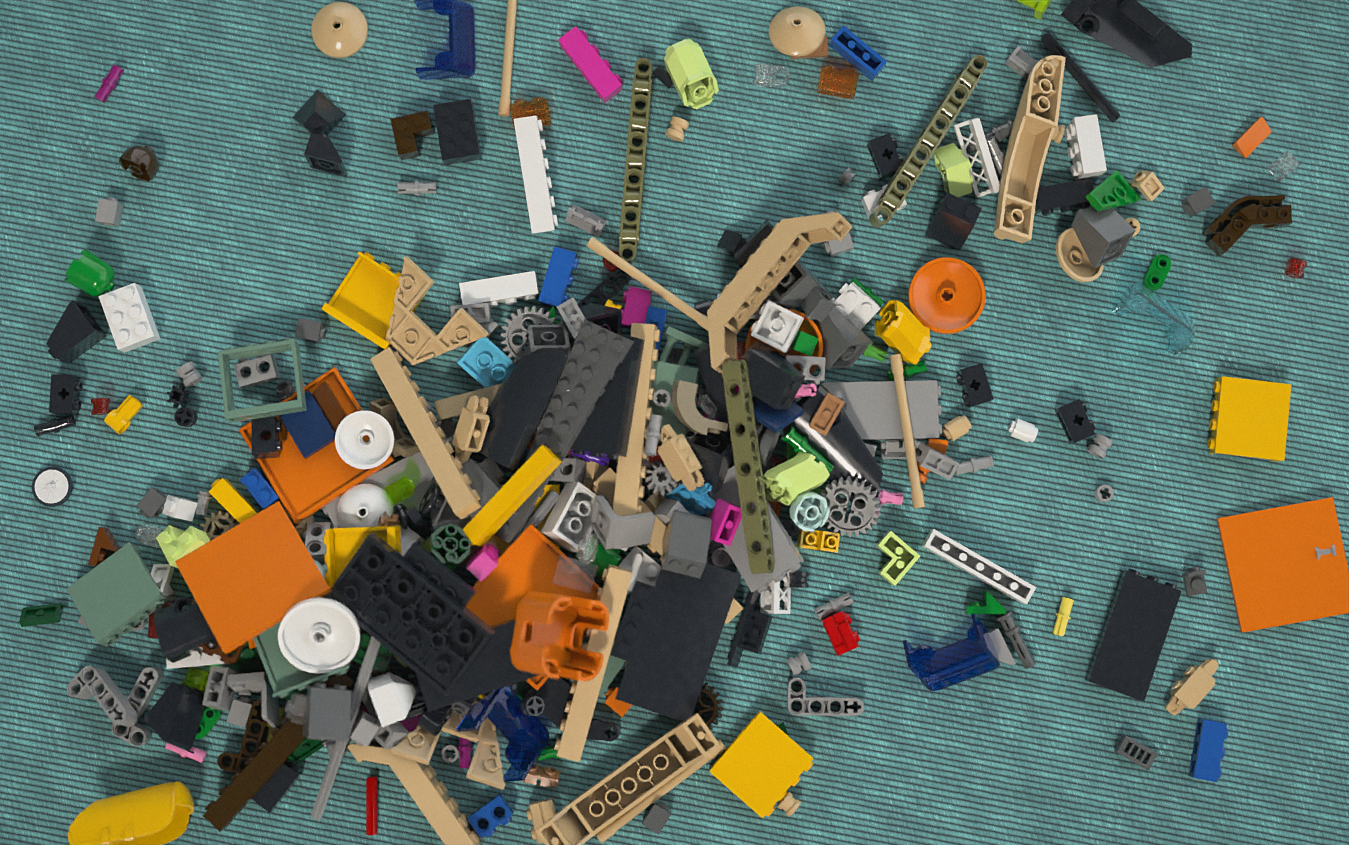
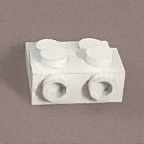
(856, 305)
(776, 326)

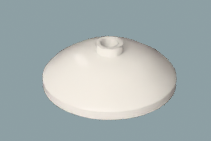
(350, 439)
(365, 497)

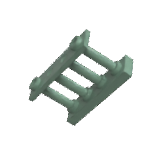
(690, 343)

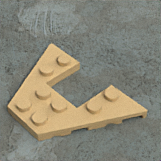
(411, 335)
(486, 762)

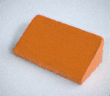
(1252, 137)

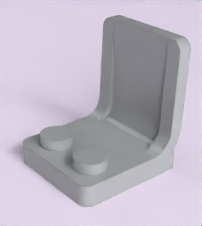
(620, 531)
(257, 683)

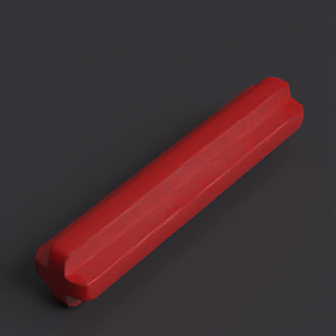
(371, 805)

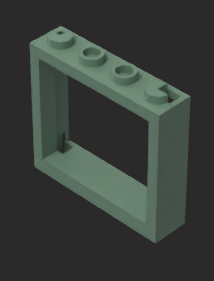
(252, 350)

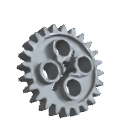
(518, 327)
(866, 511)

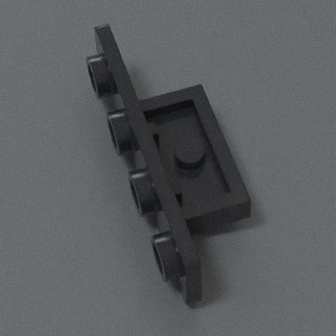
(751, 631)

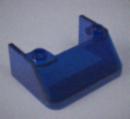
(461, 57)
(955, 661)
(525, 733)

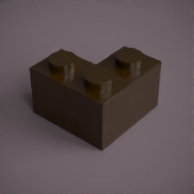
(409, 128)

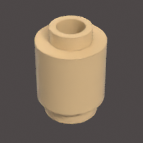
(956, 428)

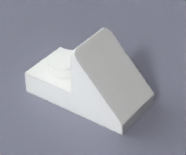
(162, 575)

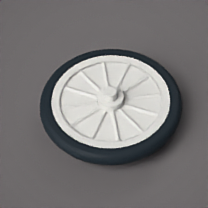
(52, 486)

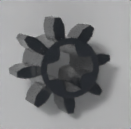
(184, 398)

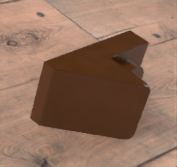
(103, 541)

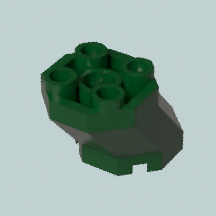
(448, 545)

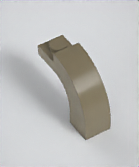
(684, 406)
(402, 444)

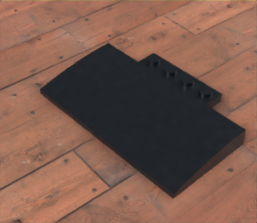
(414, 610)
(671, 638)

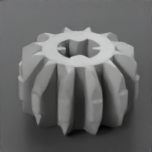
(654, 482)

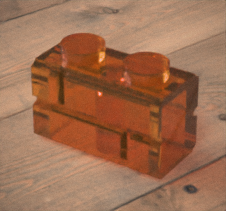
(837, 82)
(537, 107)

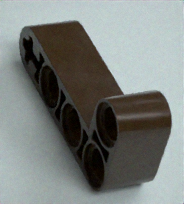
(250, 735)

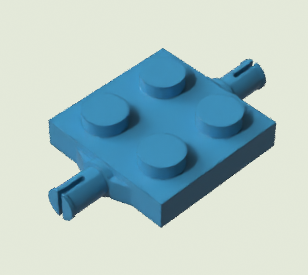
(695, 501)

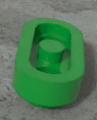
(1157, 271)
(207, 723)

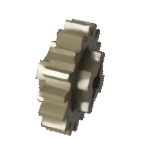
(217, 524)

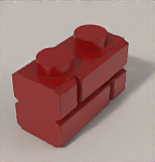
(840, 632)

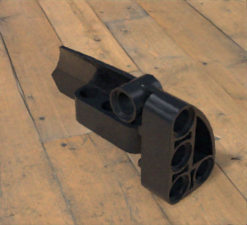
(1129, 29)
(521, 406)
(840, 446)
(180, 630)

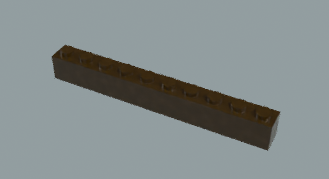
(262, 767)

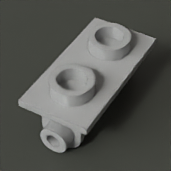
(585, 220)
(893, 450)

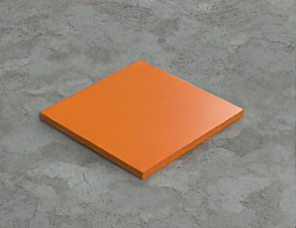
(318, 480)
(1277, 568)
(521, 569)
(251, 576)

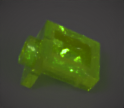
(400, 490)
(196, 679)

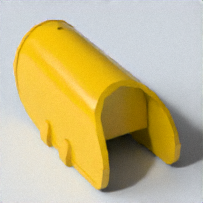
(135, 817)

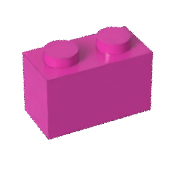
(636, 306)
(725, 521)
(483, 561)

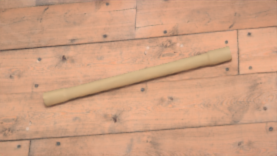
(504, 101)
(602, 250)
(916, 491)
(612, 828)

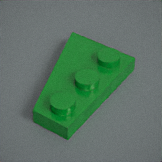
(1112, 193)

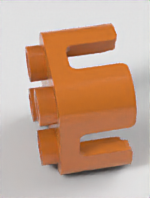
(551, 635)

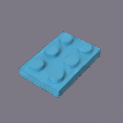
(486, 363)

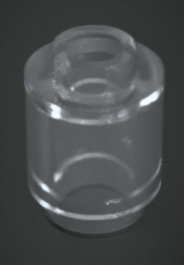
(587, 548)

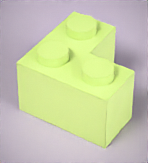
(954, 170)
(178, 543)
(900, 555)

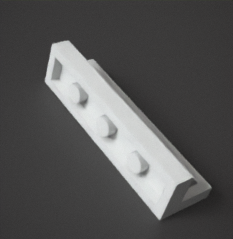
(983, 153)
(771, 597)

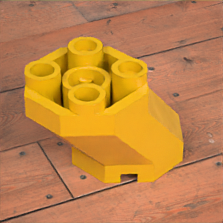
(903, 332)

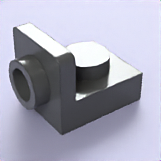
(1194, 581)
(463, 707)

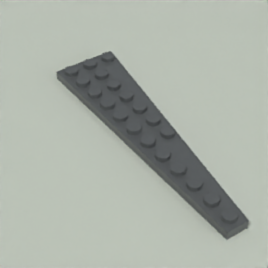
(579, 387)

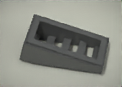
(1120, 747)

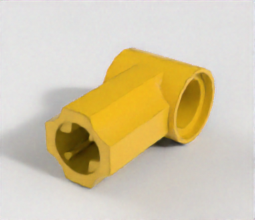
(120, 418)

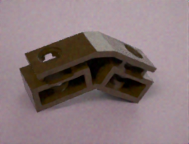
(1247, 218)

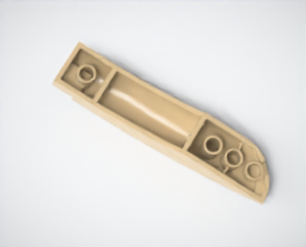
(1028, 148)

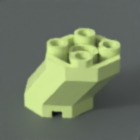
(690, 73)
(793, 478)

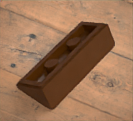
(329, 405)

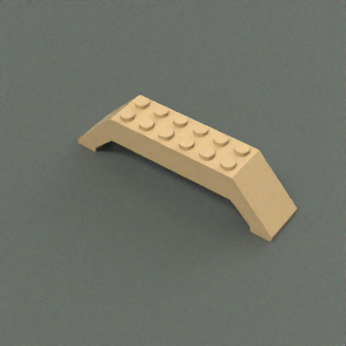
(761, 276)
(629, 783)
(426, 792)

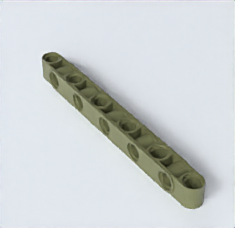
(928, 141)
(635, 159)
(746, 451)

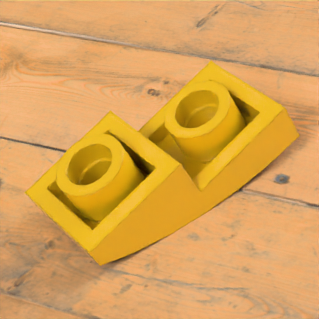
(818, 540)

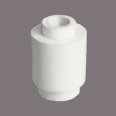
(1023, 430)

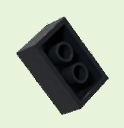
(457, 132)

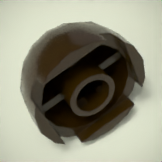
(140, 161)

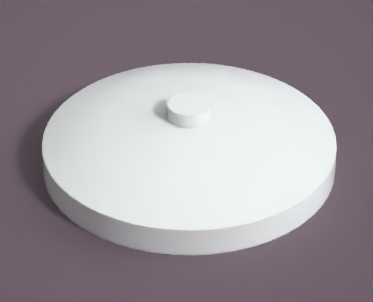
(319, 635)

